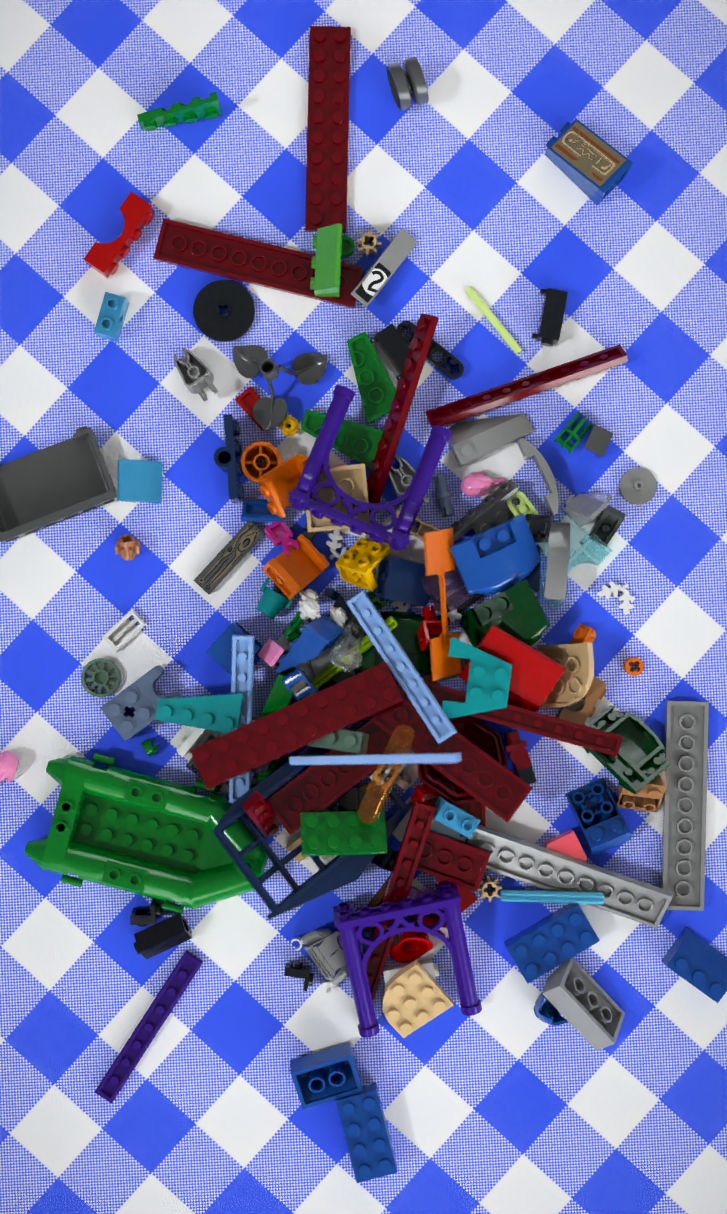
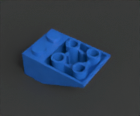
(314, 640)
(598, 816)

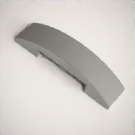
(529, 451)
(557, 561)

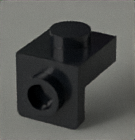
(386, 861)
(146, 915)
(298, 970)

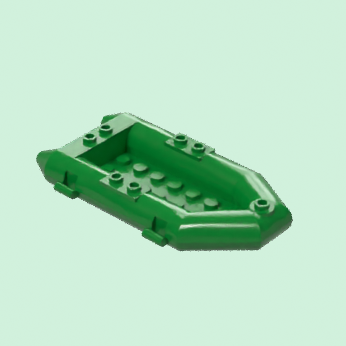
(142, 835)

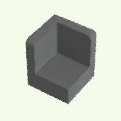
(598, 440)

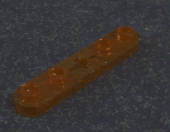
(377, 793)

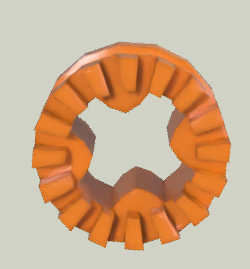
(640, 665)

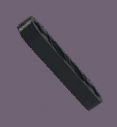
(434, 347)

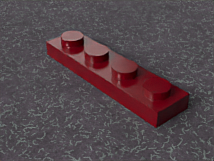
(261, 815)

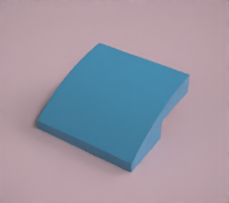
(139, 481)

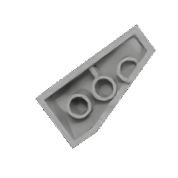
(483, 436)
(585, 507)

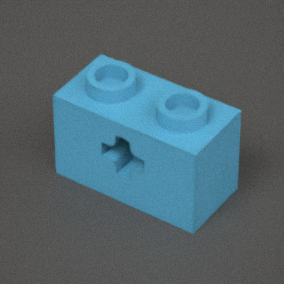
(111, 317)
(455, 817)

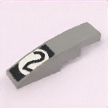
(384, 267)

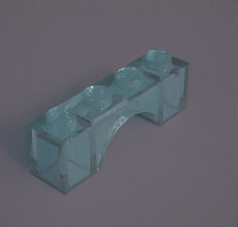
(591, 551)

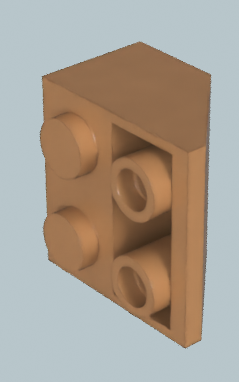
(646, 799)

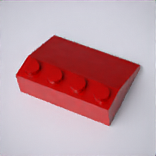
(531, 673)

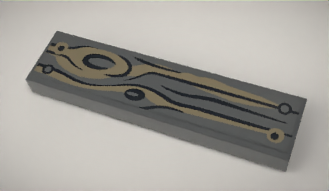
(229, 557)

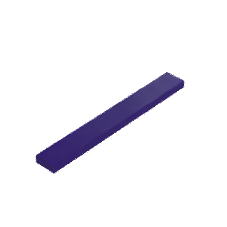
(149, 1026)

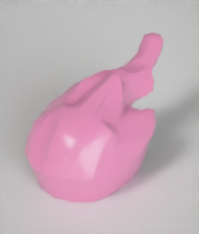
(477, 483)
(8, 765)

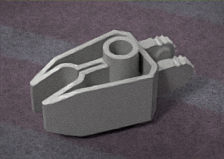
(196, 376)
(402, 478)

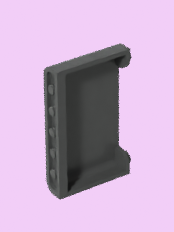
(53, 485)

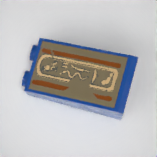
(587, 160)

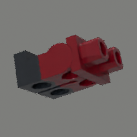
(519, 756)

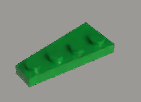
(179, 113)
(372, 378)
(353, 438)

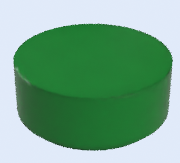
(348, 246)

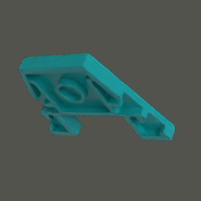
(486, 684)

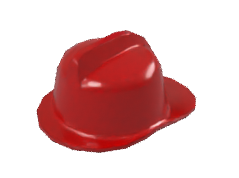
(411, 946)

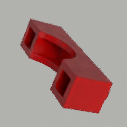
(106, 256)

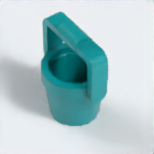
(271, 601)

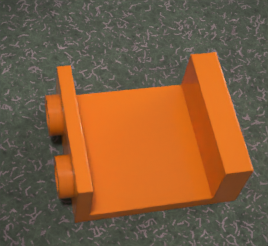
(280, 481)
(298, 569)

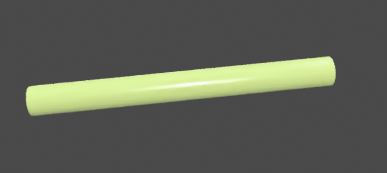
(493, 320)

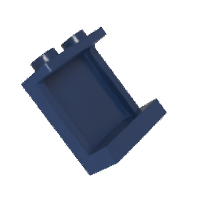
(401, 581)

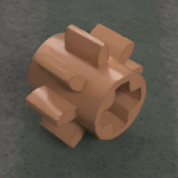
(127, 547)

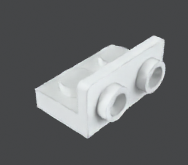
(186, 739)

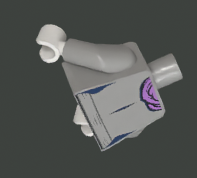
(327, 953)

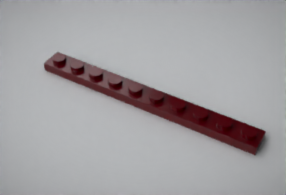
(527, 386)
(400, 406)
(538, 723)
(400, 882)

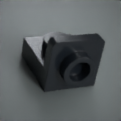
(540, 527)

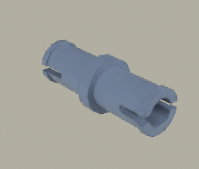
(443, 495)

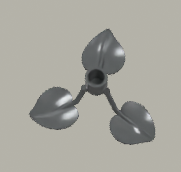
(253, 359)

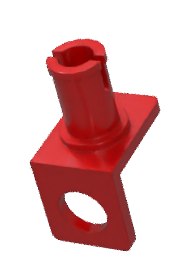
(428, 626)

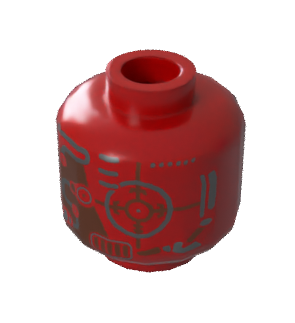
(424, 794)

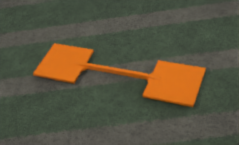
(438, 561)

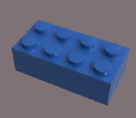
(551, 941)
(367, 1134)

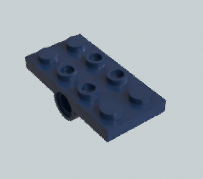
(233, 467)

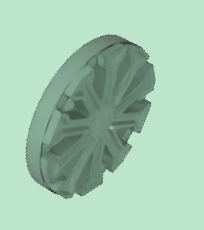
(100, 677)

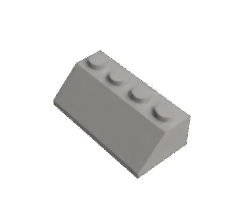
(584, 1004)

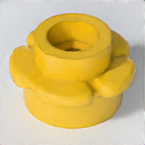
(294, 426)

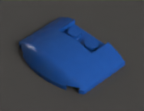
(497, 557)

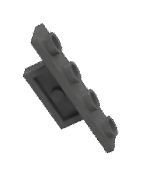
(488, 513)

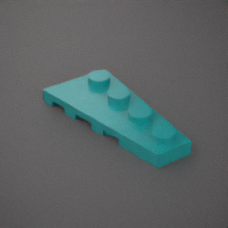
(209, 712)

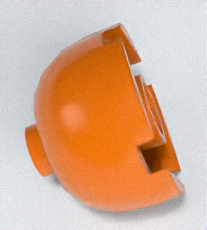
(262, 452)

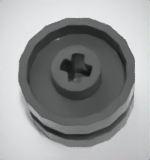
(407, 83)

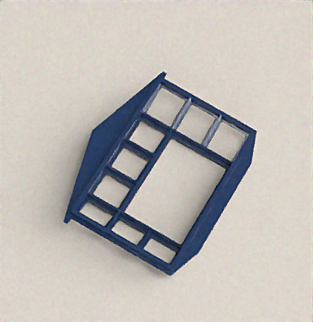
(329, 877)

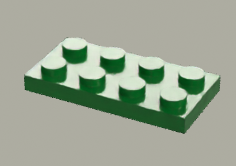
(341, 834)

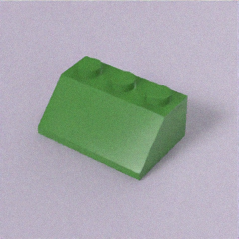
(327, 261)

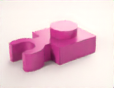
(281, 534)

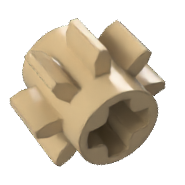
(370, 238)
(493, 892)

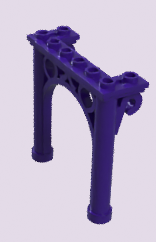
(319, 459)
(348, 919)

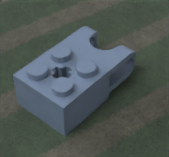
(144, 699)

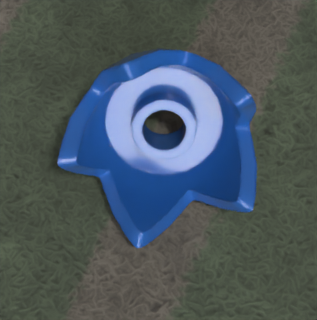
(547, 1012)

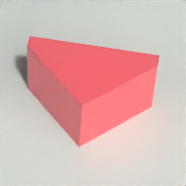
(567, 844)

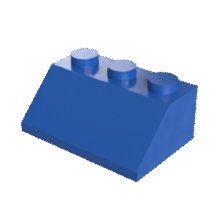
(698, 964)
(325, 1075)

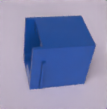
(222, 648)

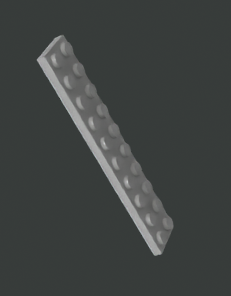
(685, 804)
(564, 873)

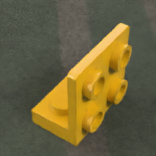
(358, 562)

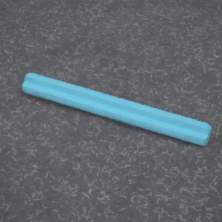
(552, 896)

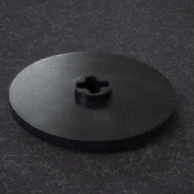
(224, 294)

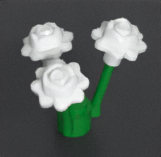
(310, 608)

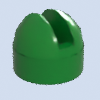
(149, 749)

